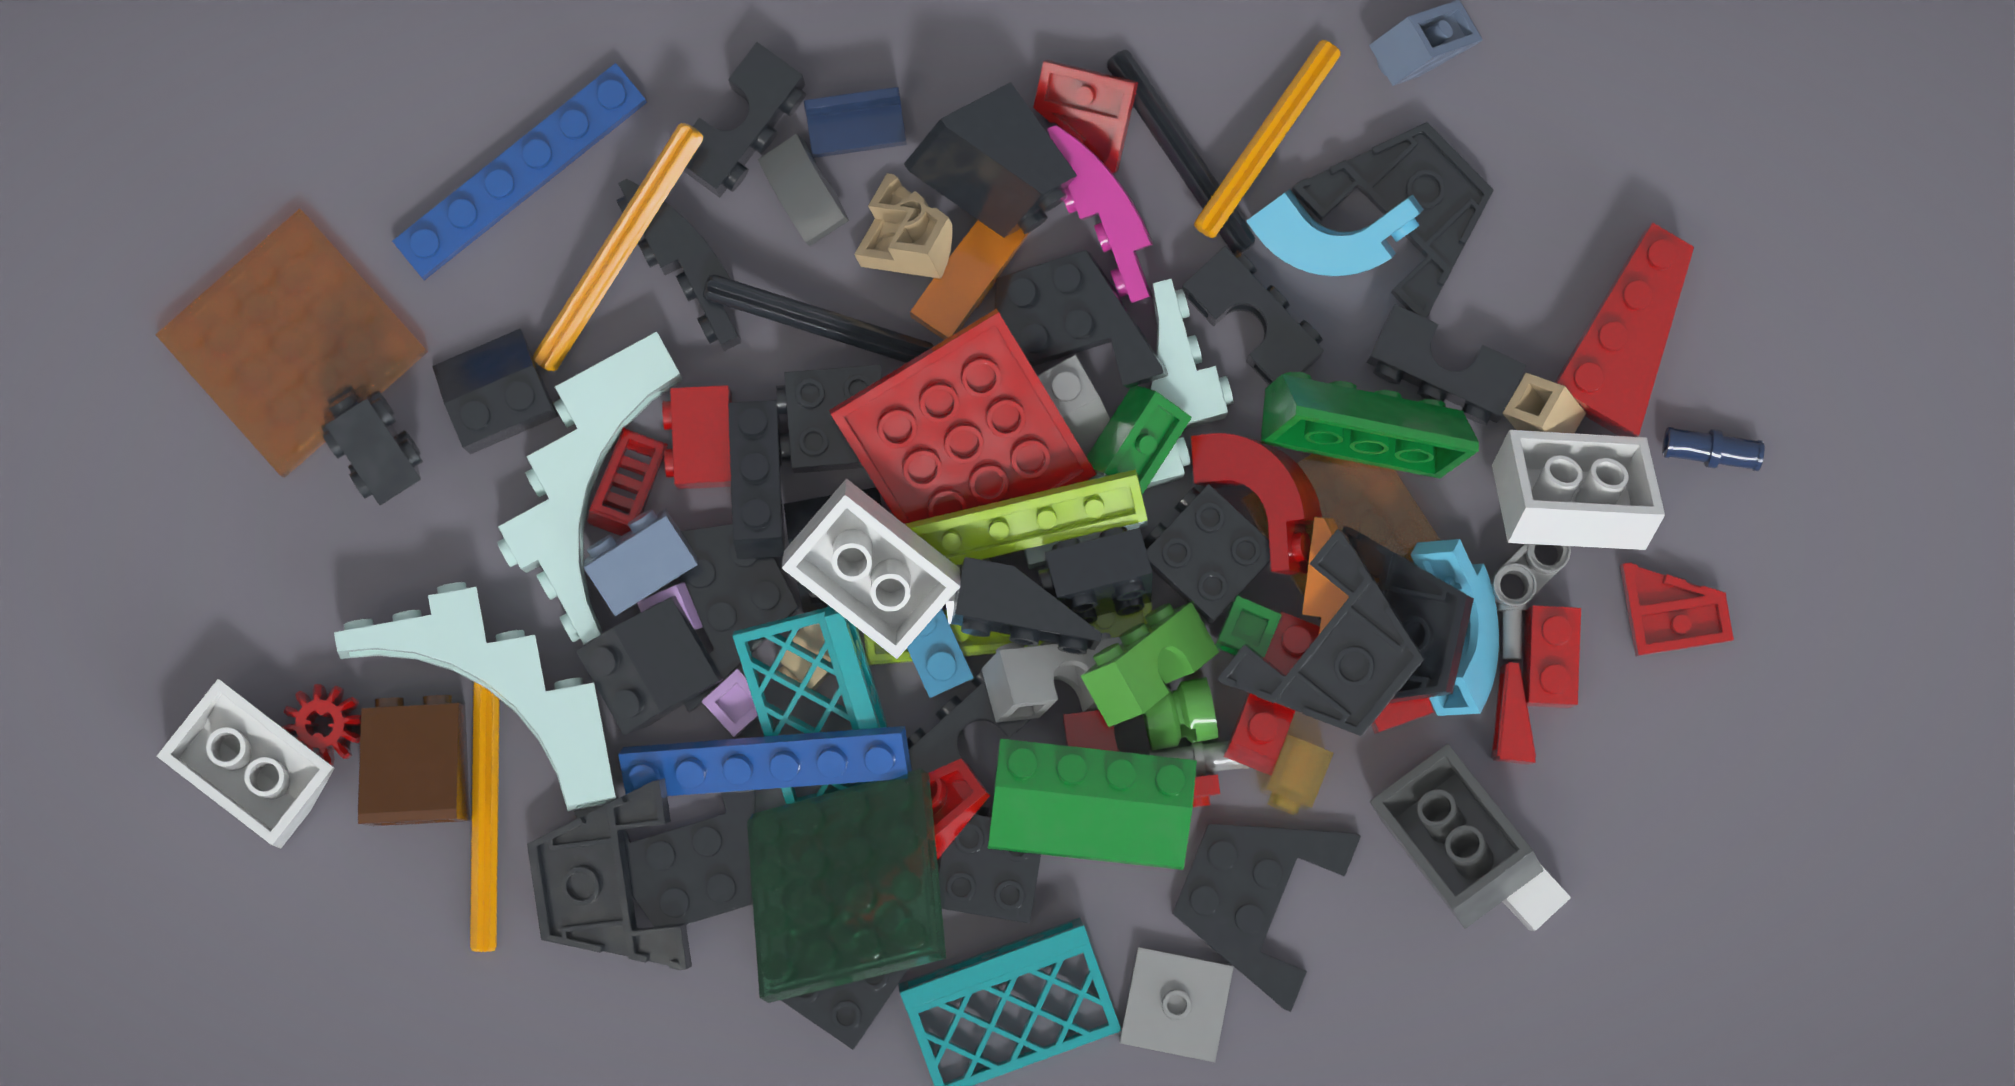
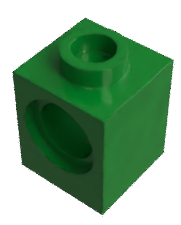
(1248, 625)

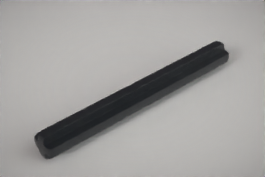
(1178, 147)
(813, 319)

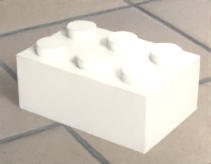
(1577, 490)
(871, 568)

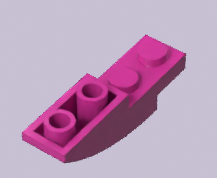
(1121, 226)

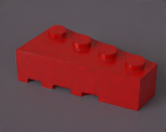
(1625, 340)

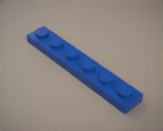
(519, 171)
(769, 761)

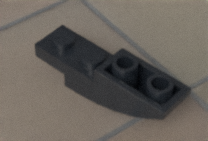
(677, 245)

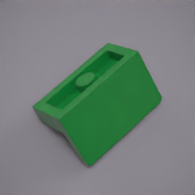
(1138, 435)

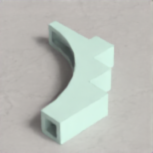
(1195, 392)
(552, 533)
(454, 638)

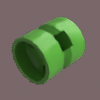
(1182, 714)

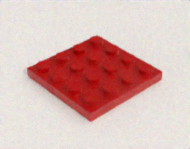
(961, 427)

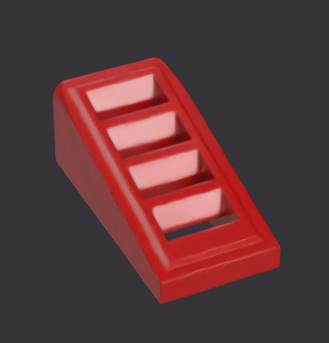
(613, 520)
(1512, 726)

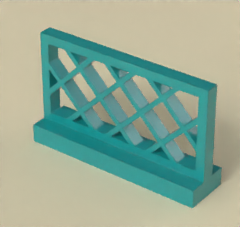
(847, 664)
(993, 968)

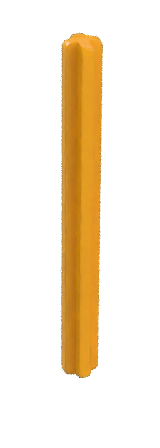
(618, 246)
(484, 820)

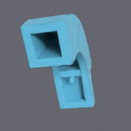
(1313, 248)
(1481, 645)

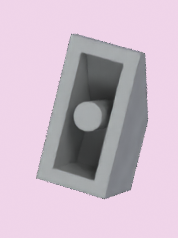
(1076, 401)

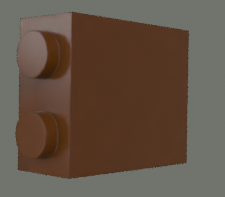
(413, 762)

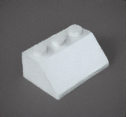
(247, 764)

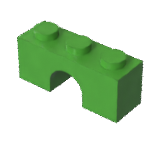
(1134, 674)

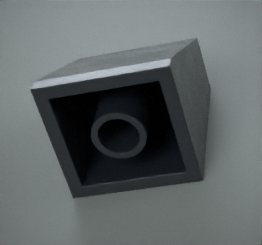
(995, 163)

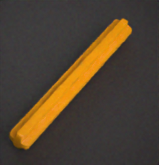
(1267, 139)

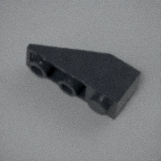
(1010, 603)

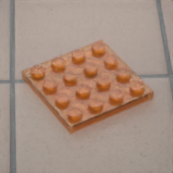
(287, 336)

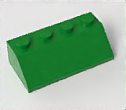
(1365, 426)
(1092, 804)

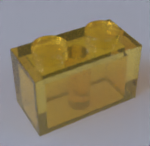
(1296, 776)

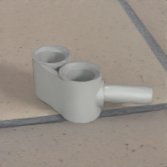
(1534, 577)

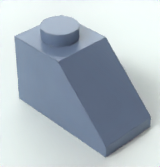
(1424, 42)

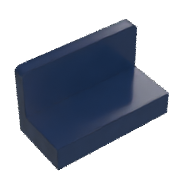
(855, 122)

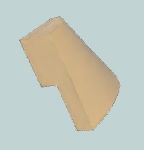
(905, 233)

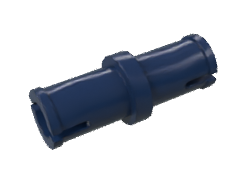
(1713, 448)

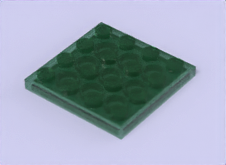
(845, 886)

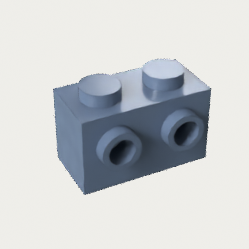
(639, 560)

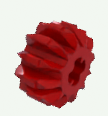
(328, 707)

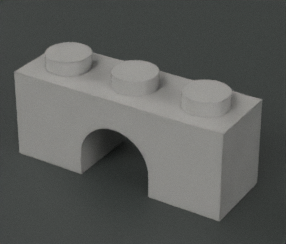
(1023, 678)

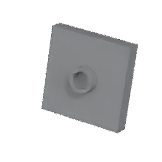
(1176, 1004)

